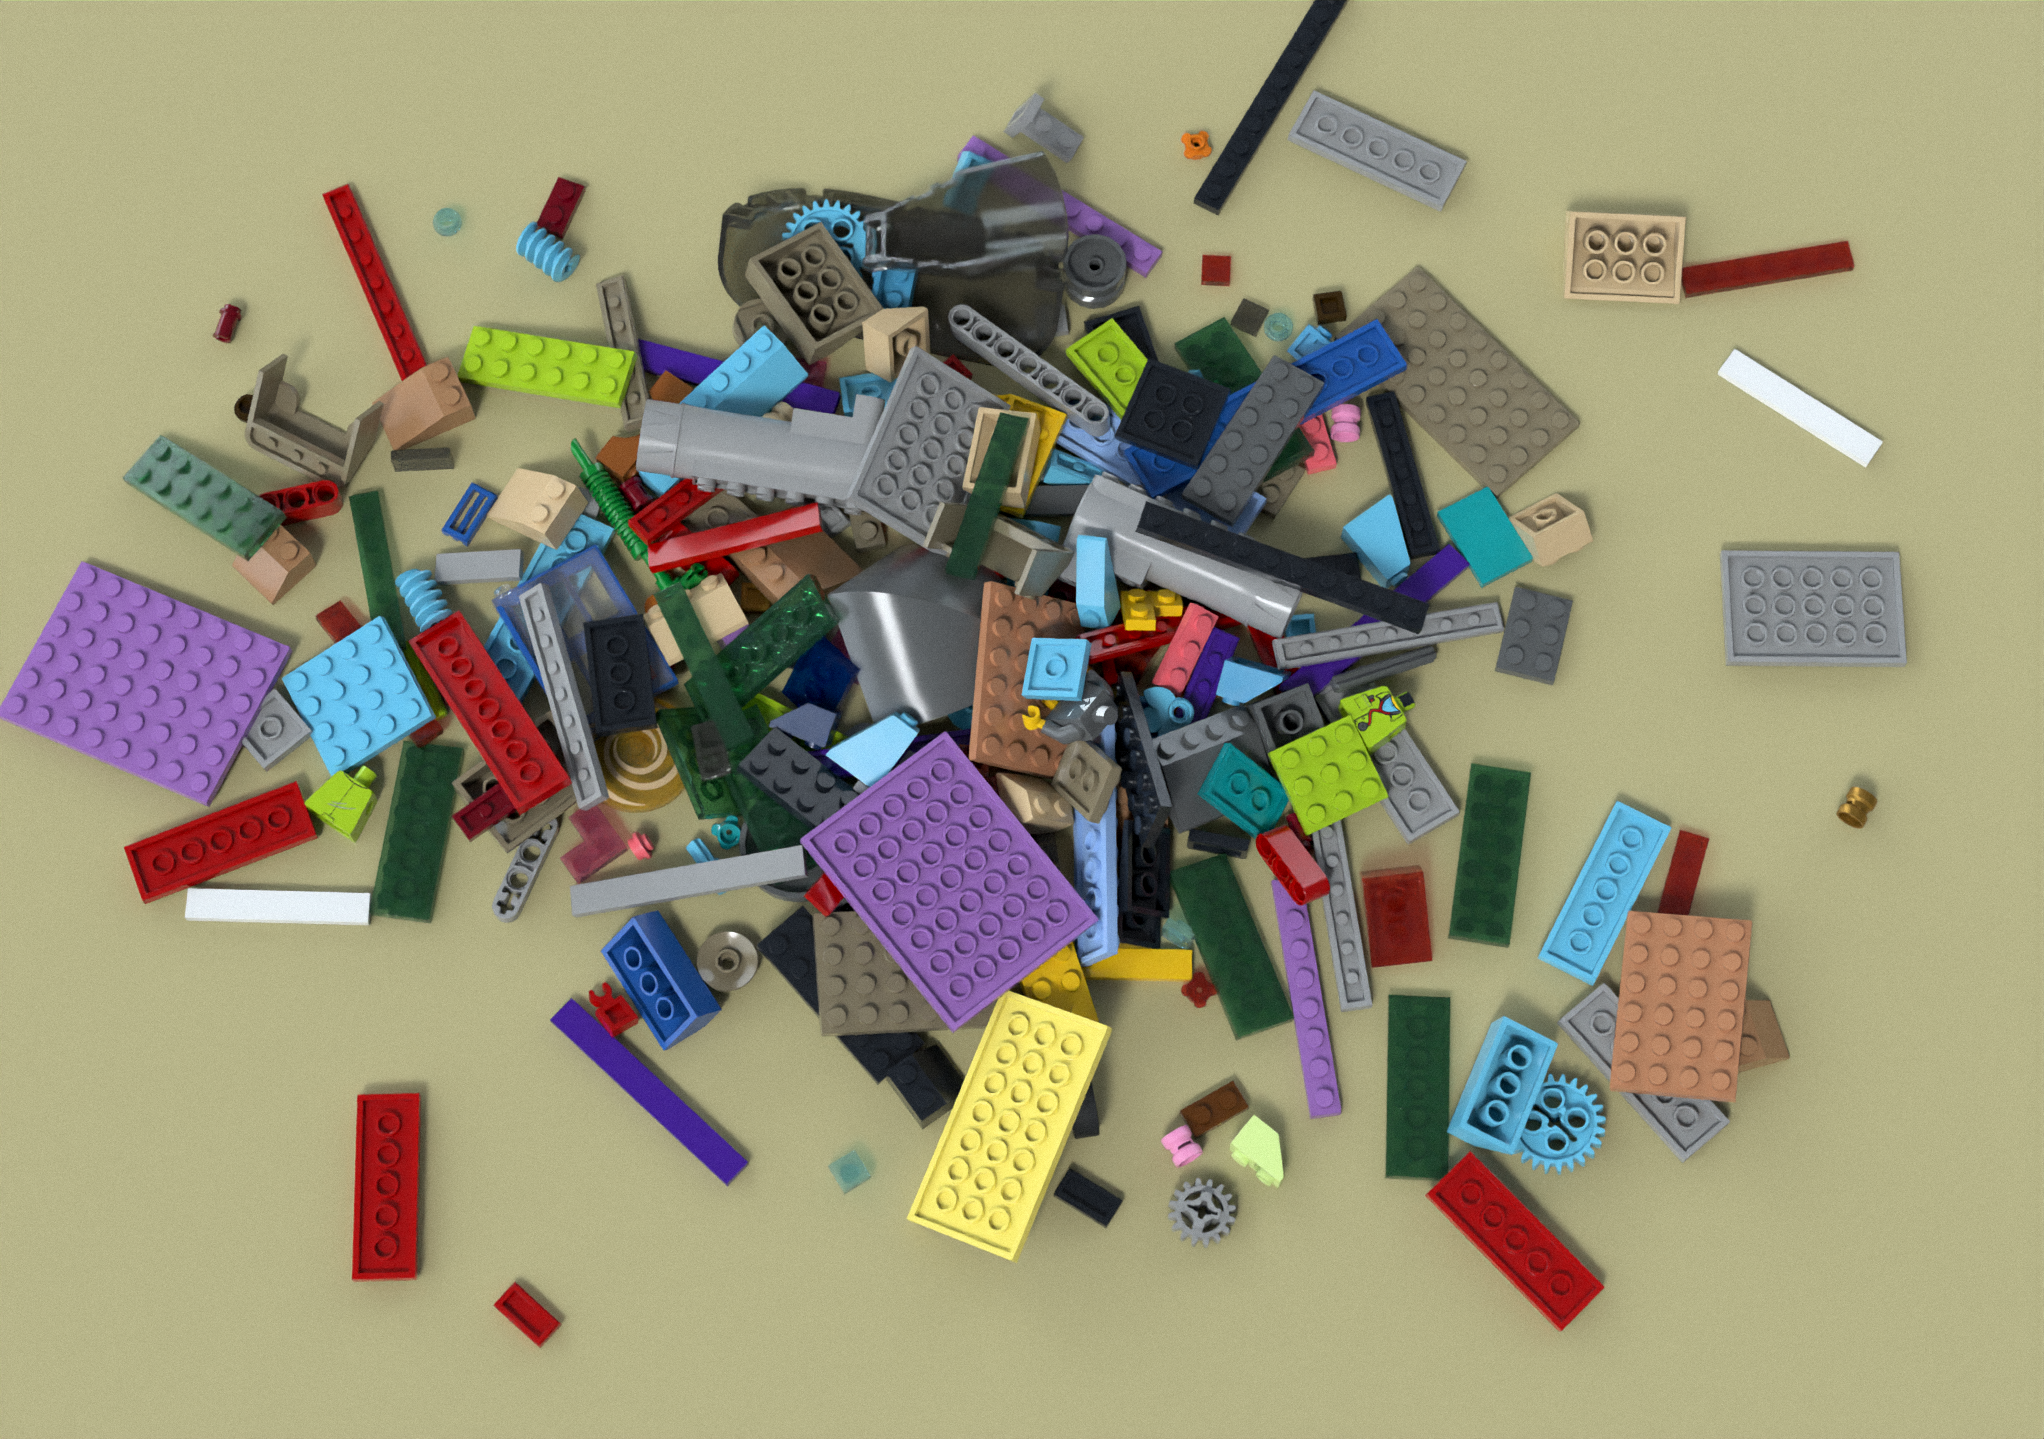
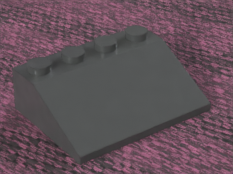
(1191, 752)

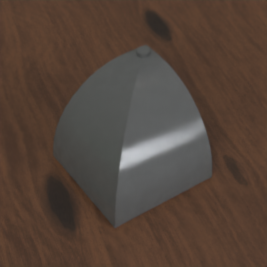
(913, 633)

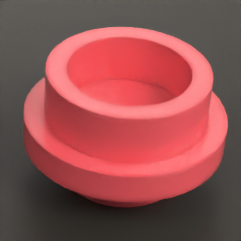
(641, 845)

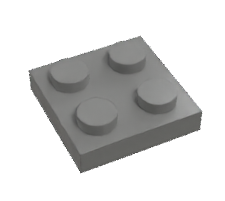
(275, 732)

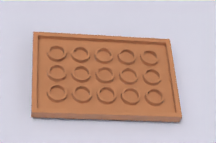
(1002, 659)
(1681, 1006)

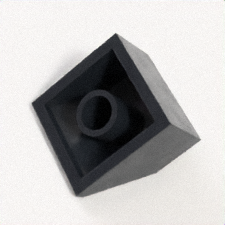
(926, 1084)

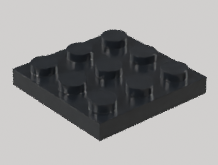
(1172, 413)

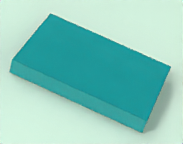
(1484, 536)
(1244, 791)

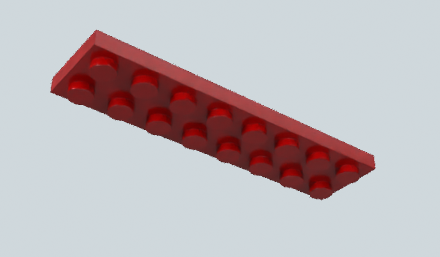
(490, 712)

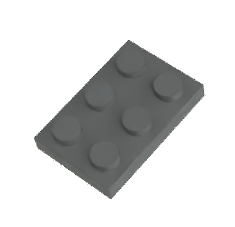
(1533, 636)

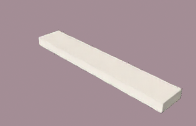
(1800, 408)
(278, 906)

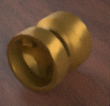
(1856, 808)

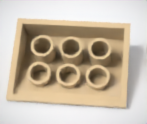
(1623, 256)

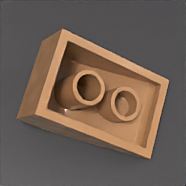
(424, 405)

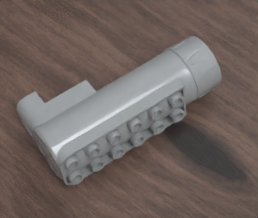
(742, 453)
(1114, 513)

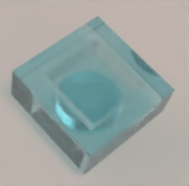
(1178, 933)
(849, 1172)

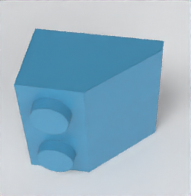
(1247, 679)

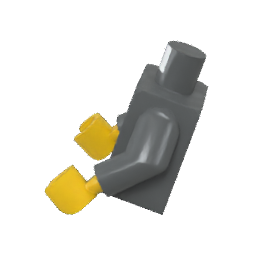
(1078, 719)

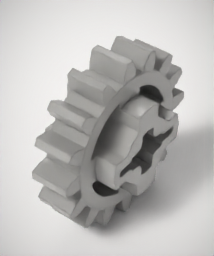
(1213, 1215)

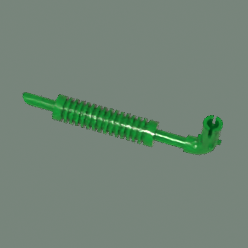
(619, 512)

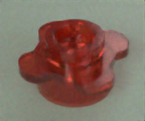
(1190, 990)

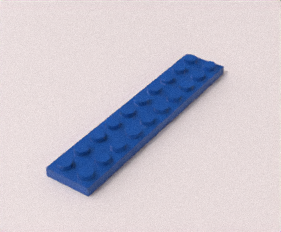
(1345, 367)

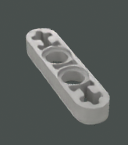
(529, 868)

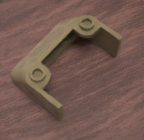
(300, 440)
(1011, 550)

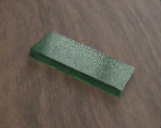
(709, 798)

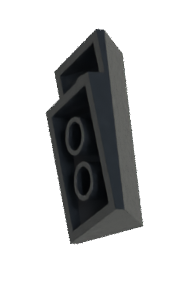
(1143, 889)

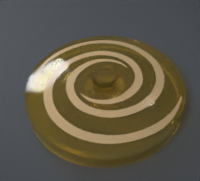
(638, 769)

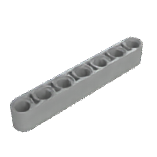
(1035, 381)

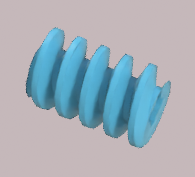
(546, 255)
(422, 598)

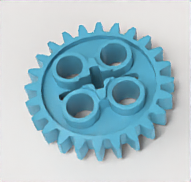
(831, 219)
(1573, 1104)

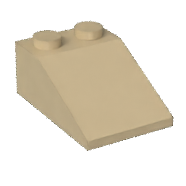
(539, 506)

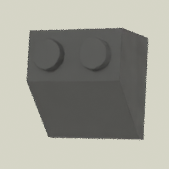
(1285, 717)

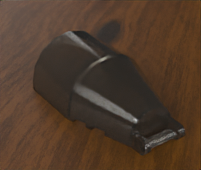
(975, 225)

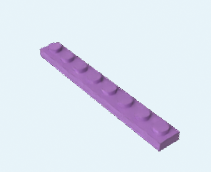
(1086, 221)
(1306, 1005)

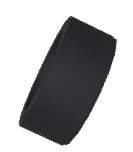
(1087, 1119)

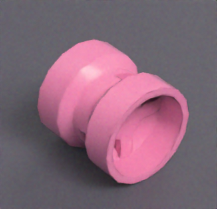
(1345, 423)
(1181, 1146)

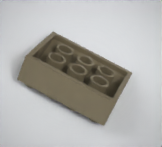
(812, 292)
(516, 827)

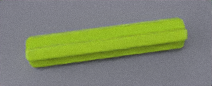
(426, 683)

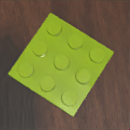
(1328, 775)

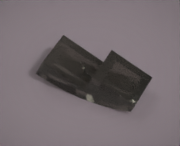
(710, 751)

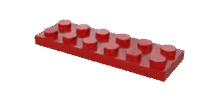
(220, 842)
(386, 1187)
(1515, 1241)

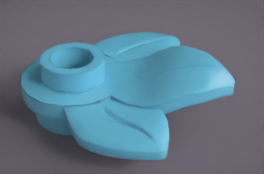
(1161, 708)

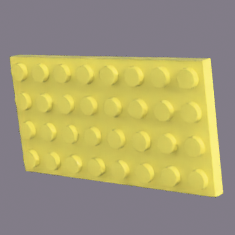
(1009, 1125)

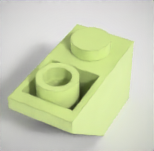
(1260, 1149)

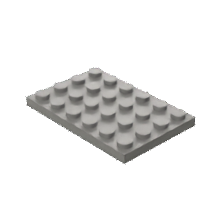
(920, 446)
(1812, 608)

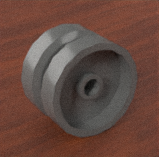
(1094, 271)

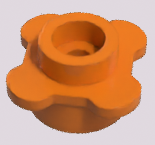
(1193, 152)

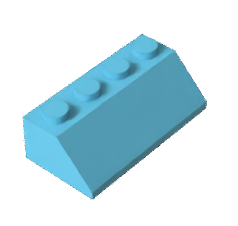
(751, 378)
(1502, 1086)

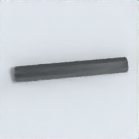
(1383, 669)

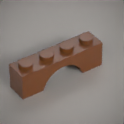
(620, 453)

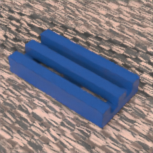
(479, 519)

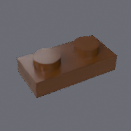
(1214, 1110)

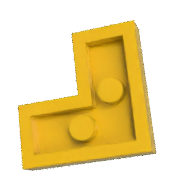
(1142, 606)

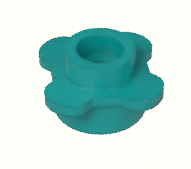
(719, 830)

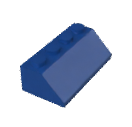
(660, 979)

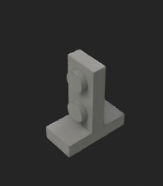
(1044, 129)

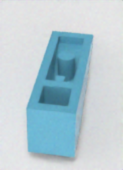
(1095, 583)

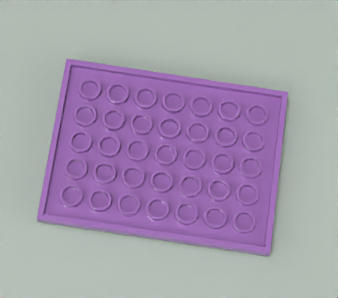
(144, 683)
(949, 881)

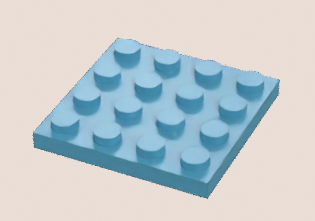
(359, 697)

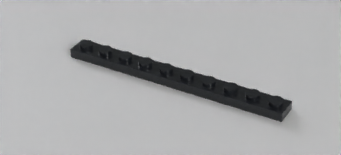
(1268, 104)
(1282, 567)

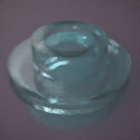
(444, 215)
(1281, 320)

